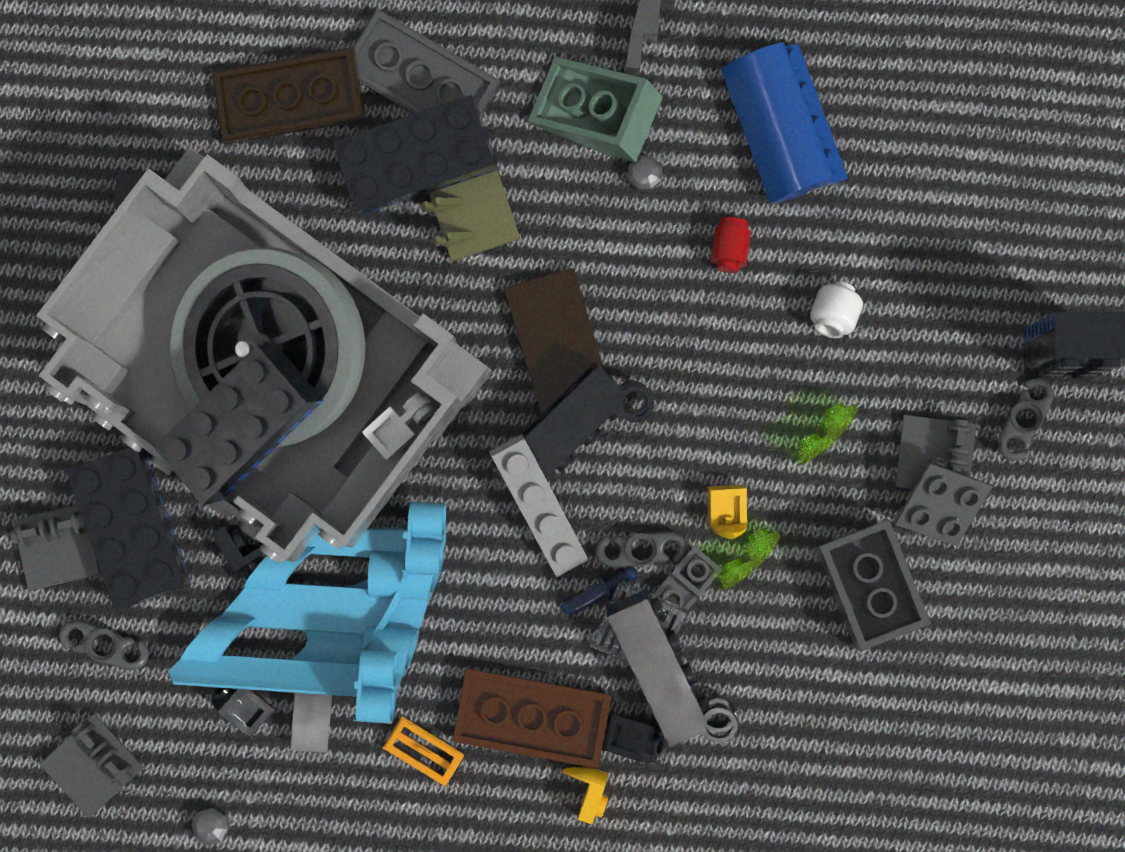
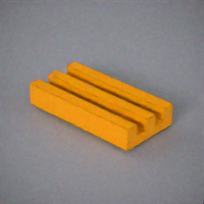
(450, 766)

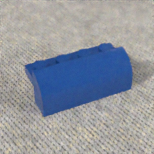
(783, 122)

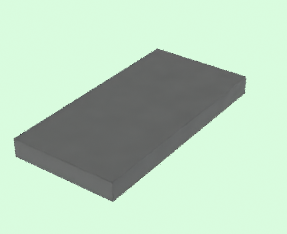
(415, 69)

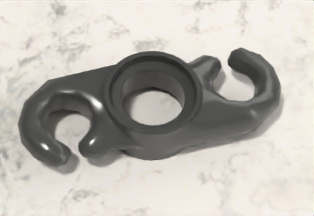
(1011, 428)
(657, 541)
(116, 657)

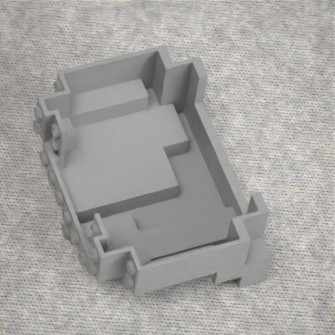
(117, 356)

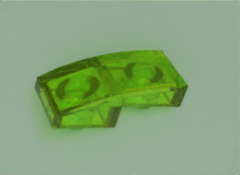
(833, 426)
(756, 552)

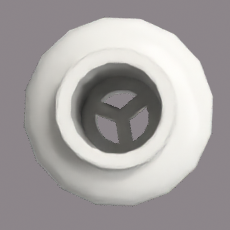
(836, 310)

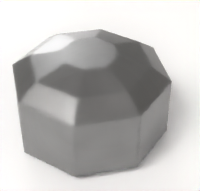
(645, 173)
(210, 826)

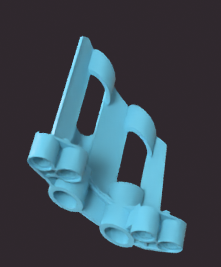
(355, 633)

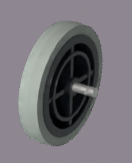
(270, 300)

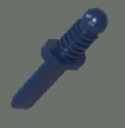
(599, 591)

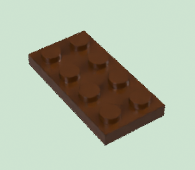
(532, 718)

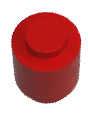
(731, 244)

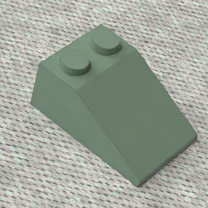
(596, 108)

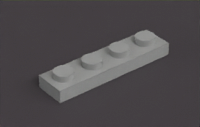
(538, 505)

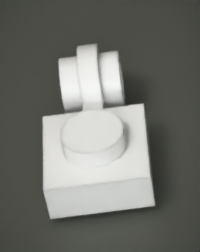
(391, 431)

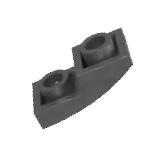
(689, 579)
(310, 722)

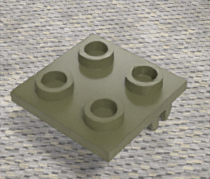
(472, 216)

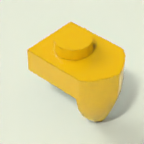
(727, 510)
(594, 802)

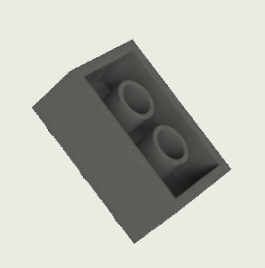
(872, 585)

